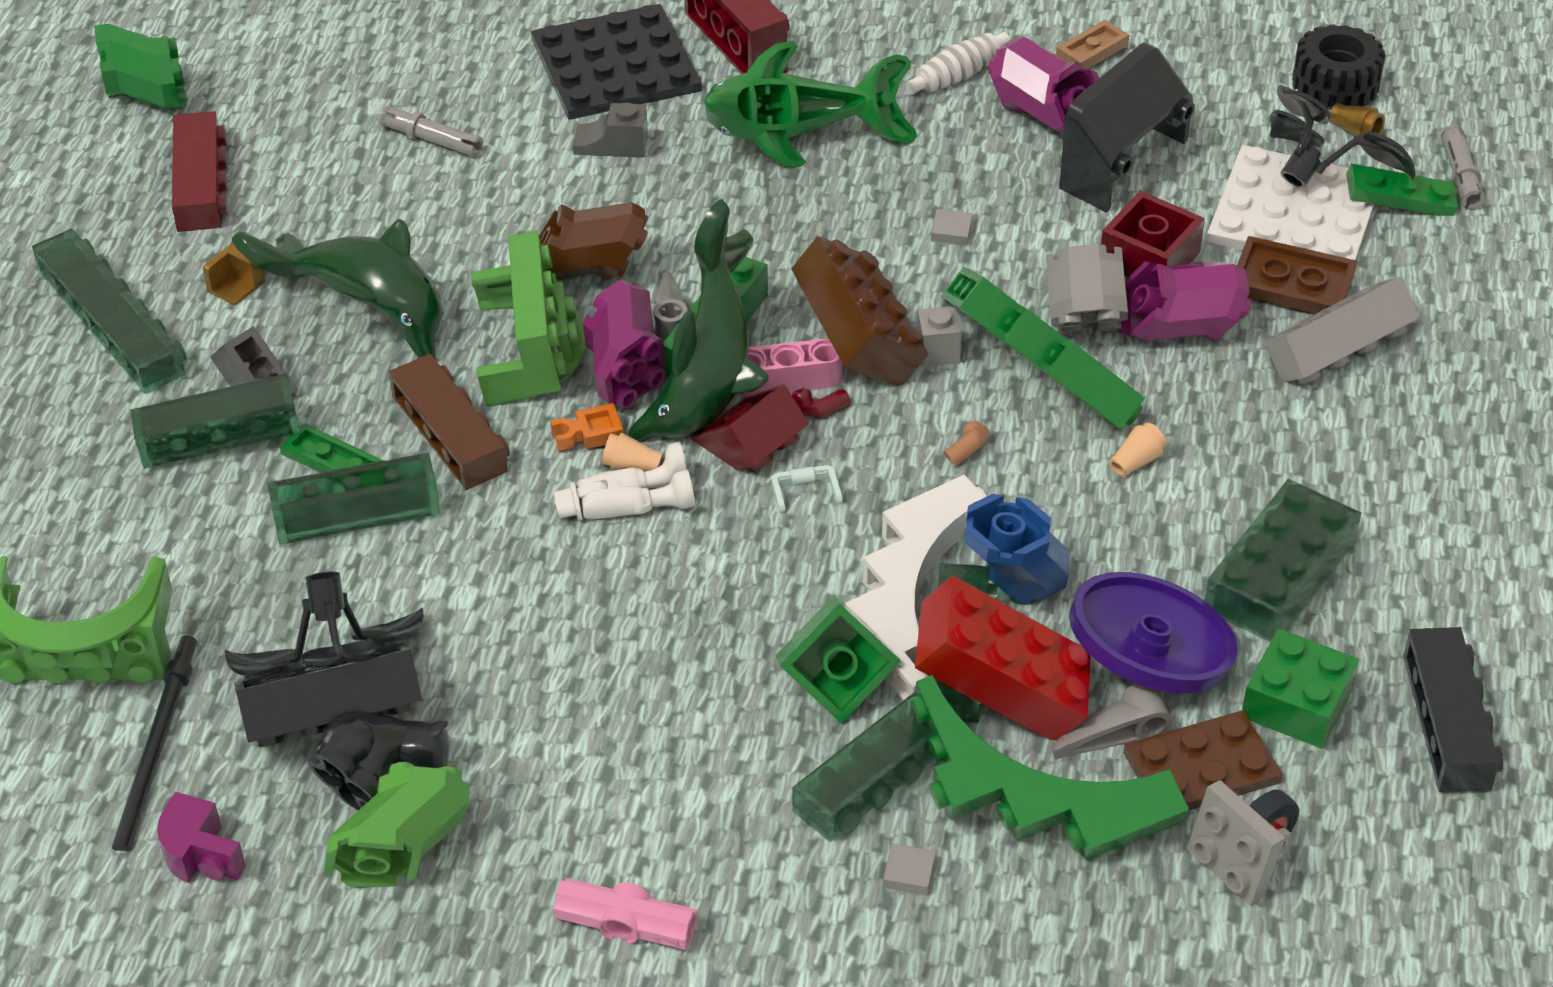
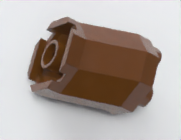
(594, 239)

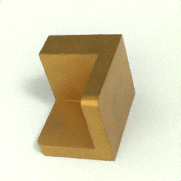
(232, 275)

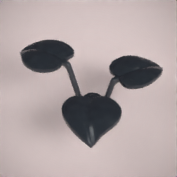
(1305, 158)
(326, 602)

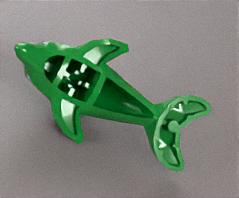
(778, 106)

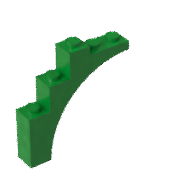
(1097, 813)

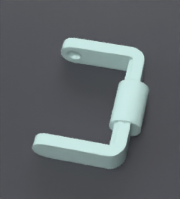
(803, 476)

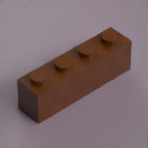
(449, 421)

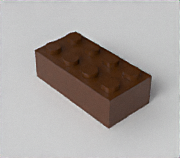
(859, 311)

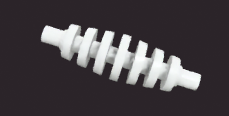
(956, 63)

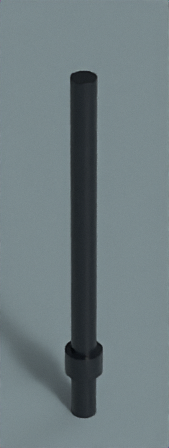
(175, 676)

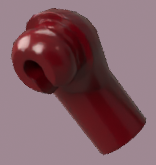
(823, 406)

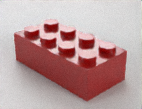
(1003, 659)

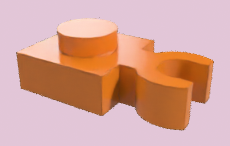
(590, 427)

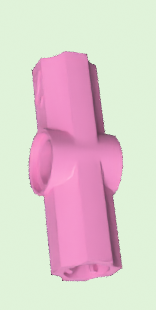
(625, 913)

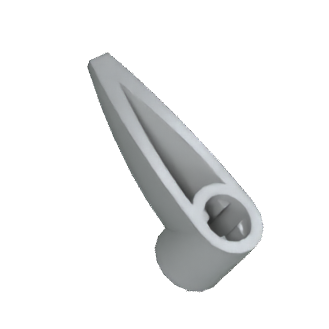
(668, 307)
(1135, 717)

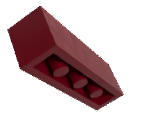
(198, 172)

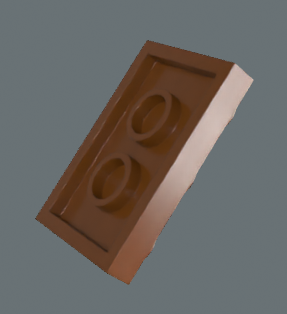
(1295, 275)
(1206, 753)

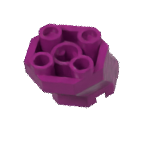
(1037, 81)
(1185, 300)
(624, 344)

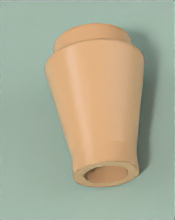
(1140, 448)
(626, 452)

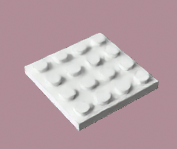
(1270, 208)

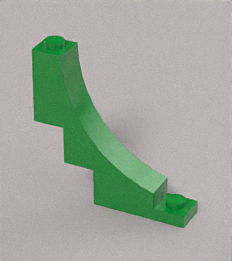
(1044, 347)

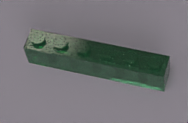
(110, 310)

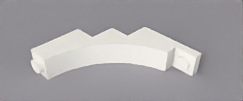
(916, 539)

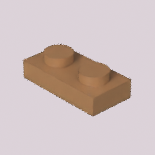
(1094, 45)

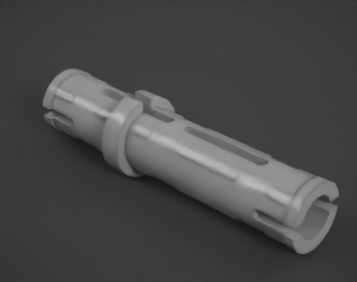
(417, 126)
(1465, 174)

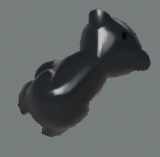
(362, 743)

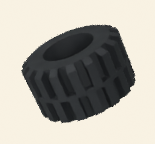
(1339, 65)

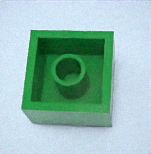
(1300, 688)

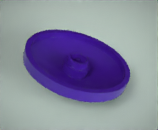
(1153, 632)

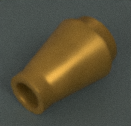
(1357, 119)

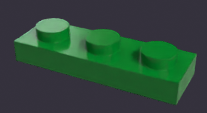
(1400, 191)

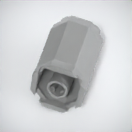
(1087, 289)

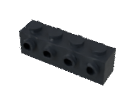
(1452, 710)

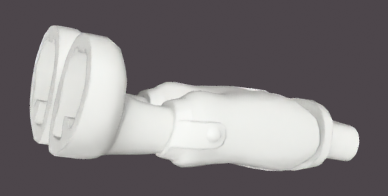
(629, 490)

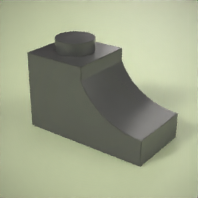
(617, 134)
(247, 360)

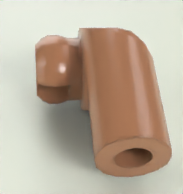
(974, 438)

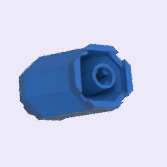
(1017, 547)

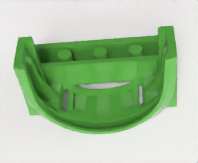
(536, 301)
(110, 646)

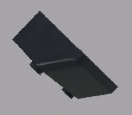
(1114, 115)

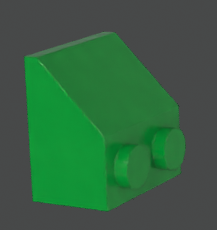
(837, 658)

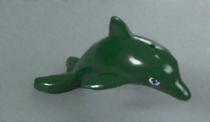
(363, 270)
(707, 349)

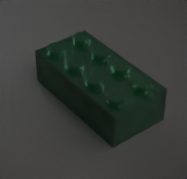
(1282, 560)

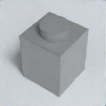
(940, 335)

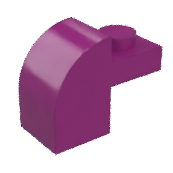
(191, 841)

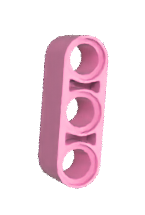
(798, 365)

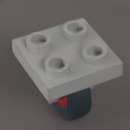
(1242, 837)

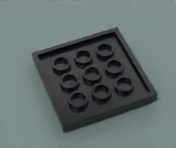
(615, 60)

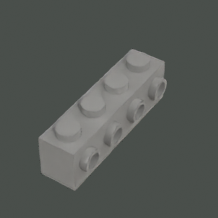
(1341, 330)

